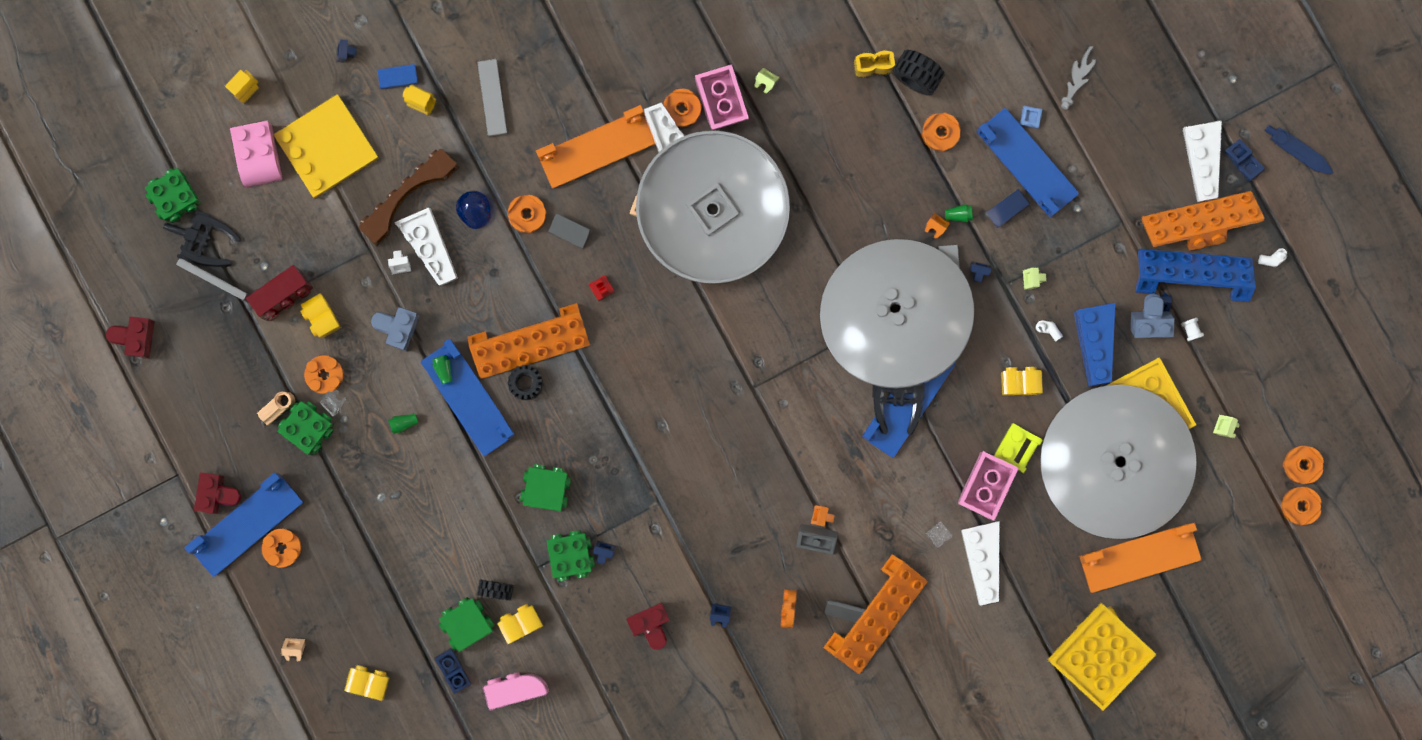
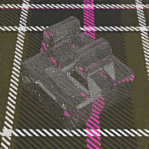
(331, 403)
(938, 534)

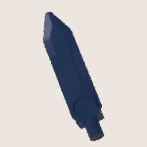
(1298, 150)

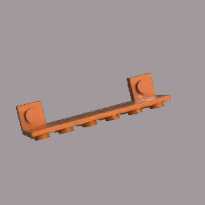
(596, 148)
(529, 343)
(1140, 557)
(879, 617)

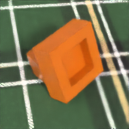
(937, 223)
(821, 515)

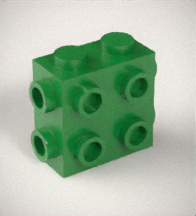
(172, 195)
(306, 427)
(545, 488)
(570, 555)
(465, 623)

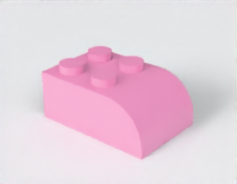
(721, 97)
(256, 153)
(987, 485)
(514, 689)

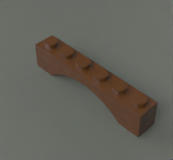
(436, 169)

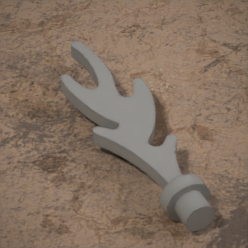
(1077, 75)

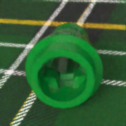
(960, 213)
(442, 368)
(401, 423)

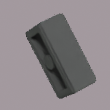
(569, 231)
(817, 539)
(843, 611)

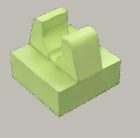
(766, 78)
(1033, 278)
(1225, 426)

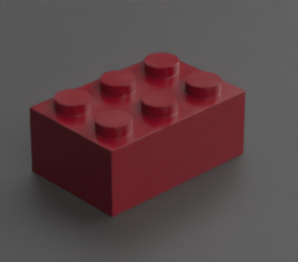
(280, 293)

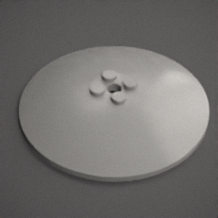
(717, 171)
(904, 345)
(1082, 469)

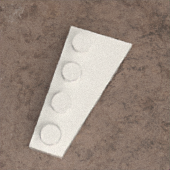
(661, 126)
(1204, 158)
(428, 244)
(983, 558)

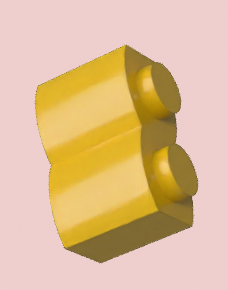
(868, 63)
(242, 85)
(419, 99)
(320, 316)
(1021, 382)
(519, 624)
(367, 683)

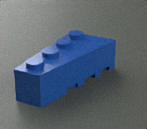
(1096, 340)

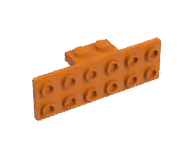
(1203, 222)

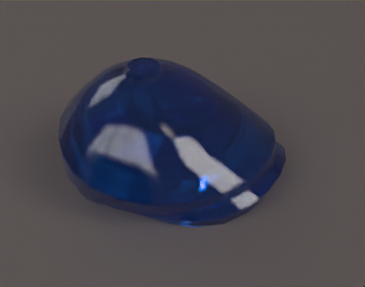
(473, 209)

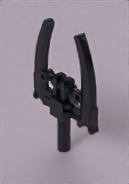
(193, 236)
(898, 393)

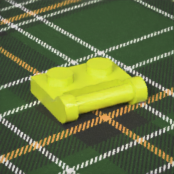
(1012, 444)

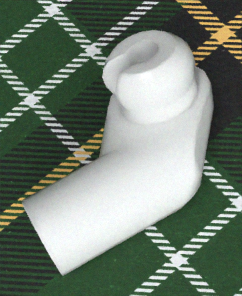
(1274, 260)
(1049, 327)

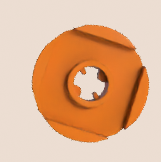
(689, 100)
(940, 121)
(516, 218)
(315, 367)
(1292, 464)
(1290, 504)
(272, 541)
(788, 608)

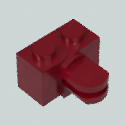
(135, 337)
(213, 493)
(650, 623)

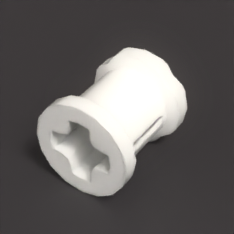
(1192, 329)

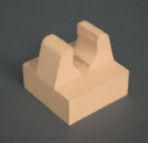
(293, 647)

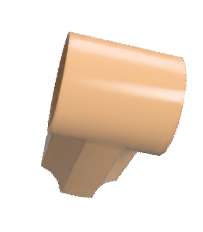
(275, 408)

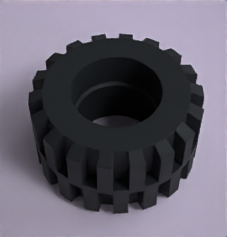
(918, 72)

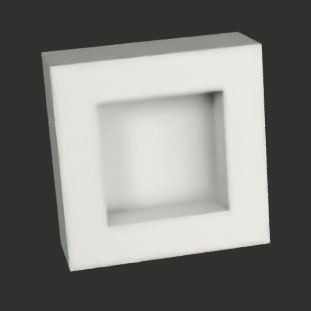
(399, 263)

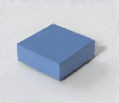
(1030, 117)

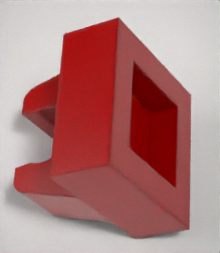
(601, 288)

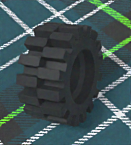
(519, 372)
(495, 590)

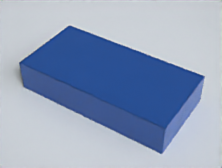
(397, 76)

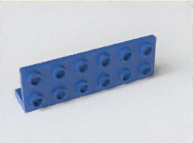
(1027, 162)
(1196, 269)
(470, 401)
(899, 417)
(245, 525)

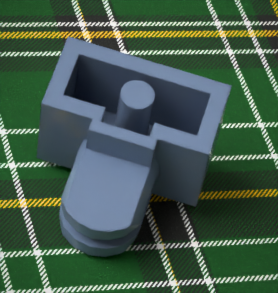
(1152, 320)
(398, 327)

